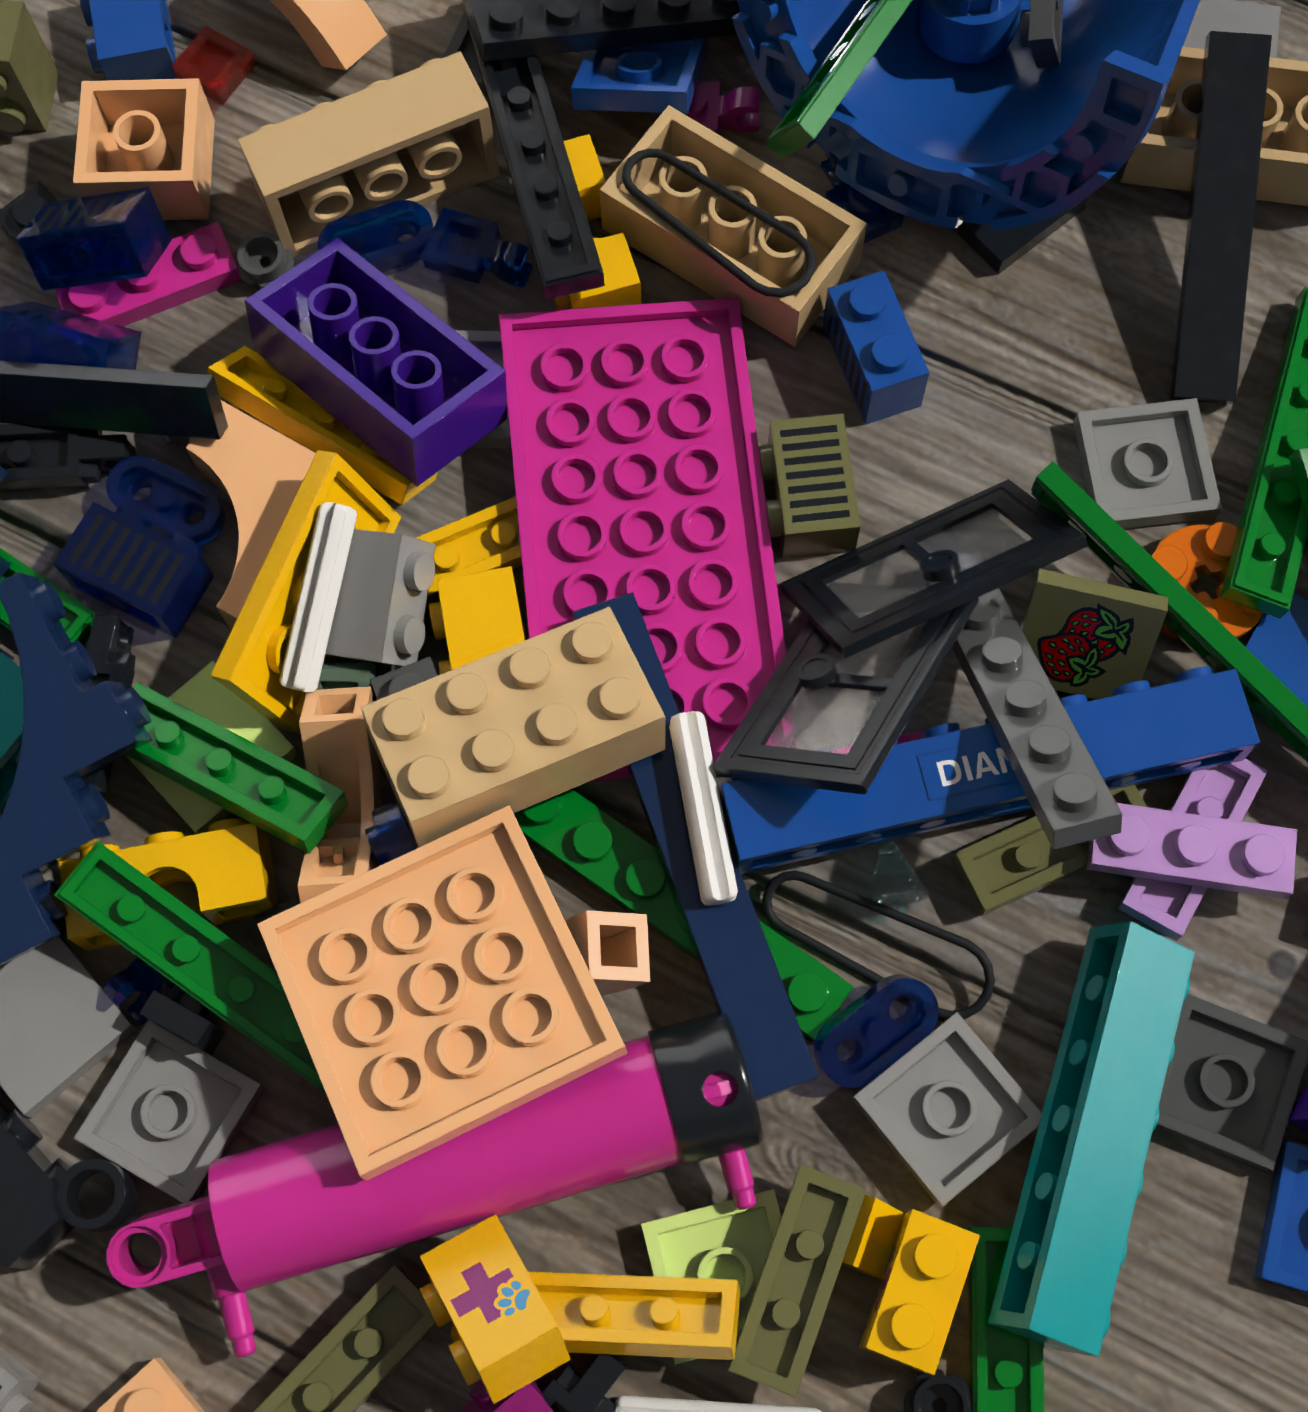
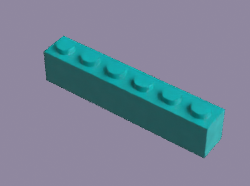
(1093, 1140)

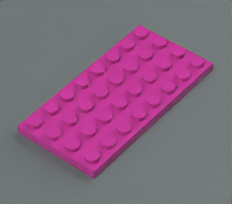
(647, 483)

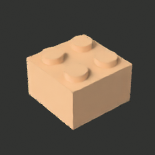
(147, 137)

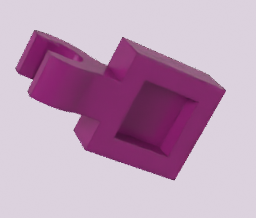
(734, 111)

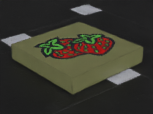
(1091, 632)

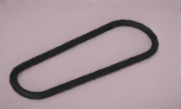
(732, 197)
(886, 911)

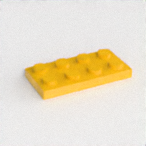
(259, 639)

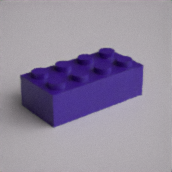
(377, 360)

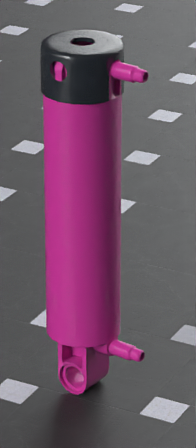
(306, 1208)

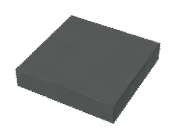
(1231, 1083)

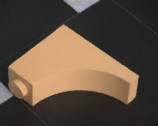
(261, 478)

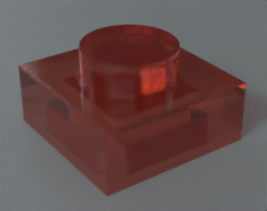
(217, 63)

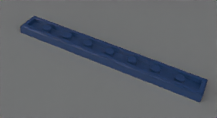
(724, 935)

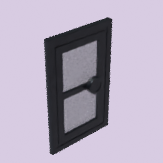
(931, 567)
(835, 717)

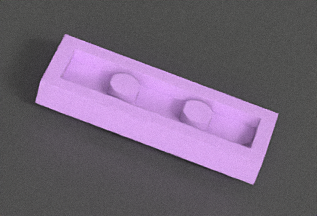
(1210, 792)
(1199, 852)

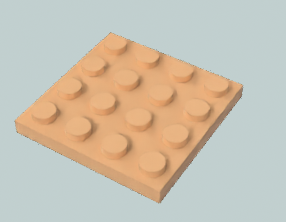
(439, 992)

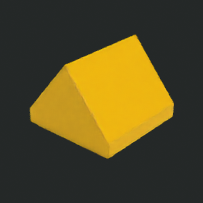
(873, 1237)

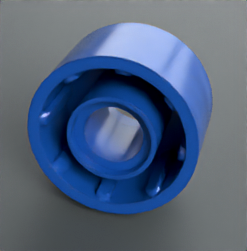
(968, 28)

